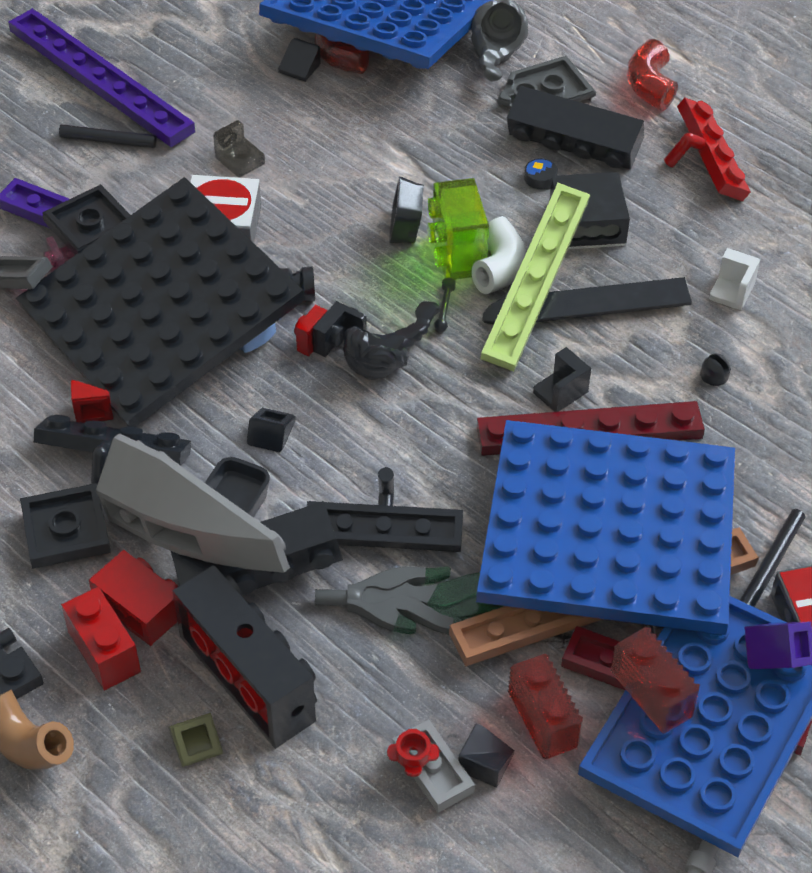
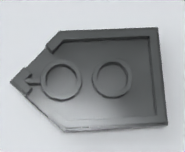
(552, 77)

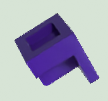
(779, 645)

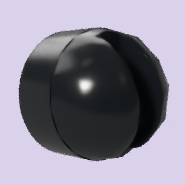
(715, 370)

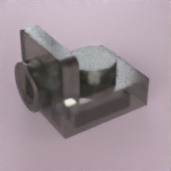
(236, 151)

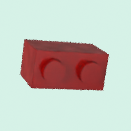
(137, 596)
(101, 638)

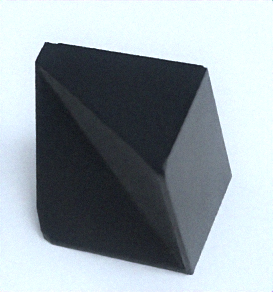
(485, 756)

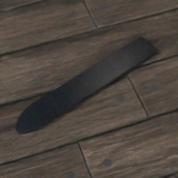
(606, 300)

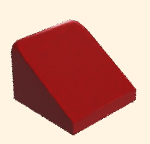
(90, 402)

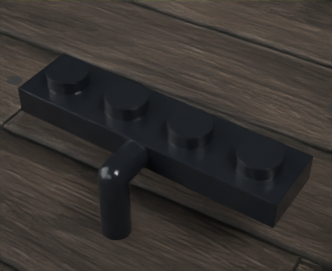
(97, 438)
(395, 525)

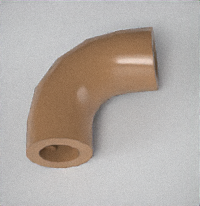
(30, 744)

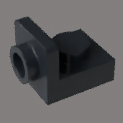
(331, 327)

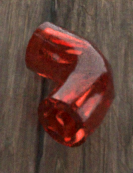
(342, 55)
(645, 76)

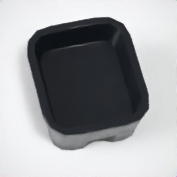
(406, 211)
(240, 483)

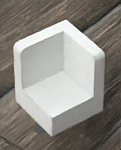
(735, 279)

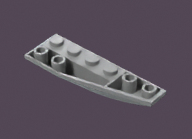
(180, 512)

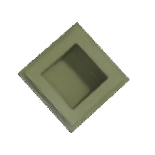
(195, 739)

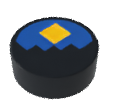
(539, 173)

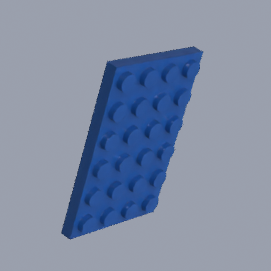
(725, 759)

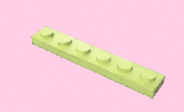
(535, 277)

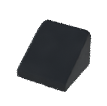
(300, 59)
(270, 429)

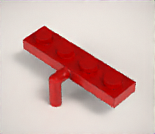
(709, 141)

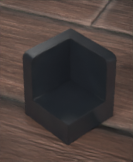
(566, 383)

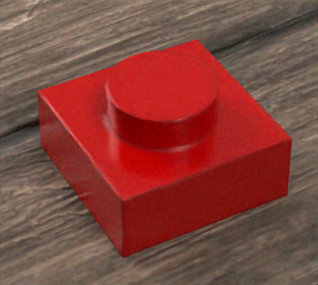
(304, 329)

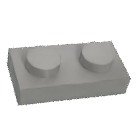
(445, 779)

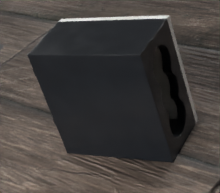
(606, 215)

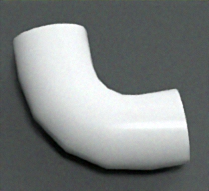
(507, 255)

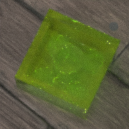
(457, 227)

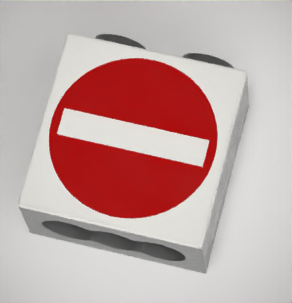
(235, 197)

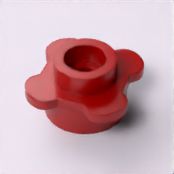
(413, 740)

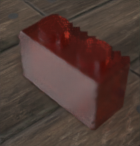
(655, 679)
(545, 706)

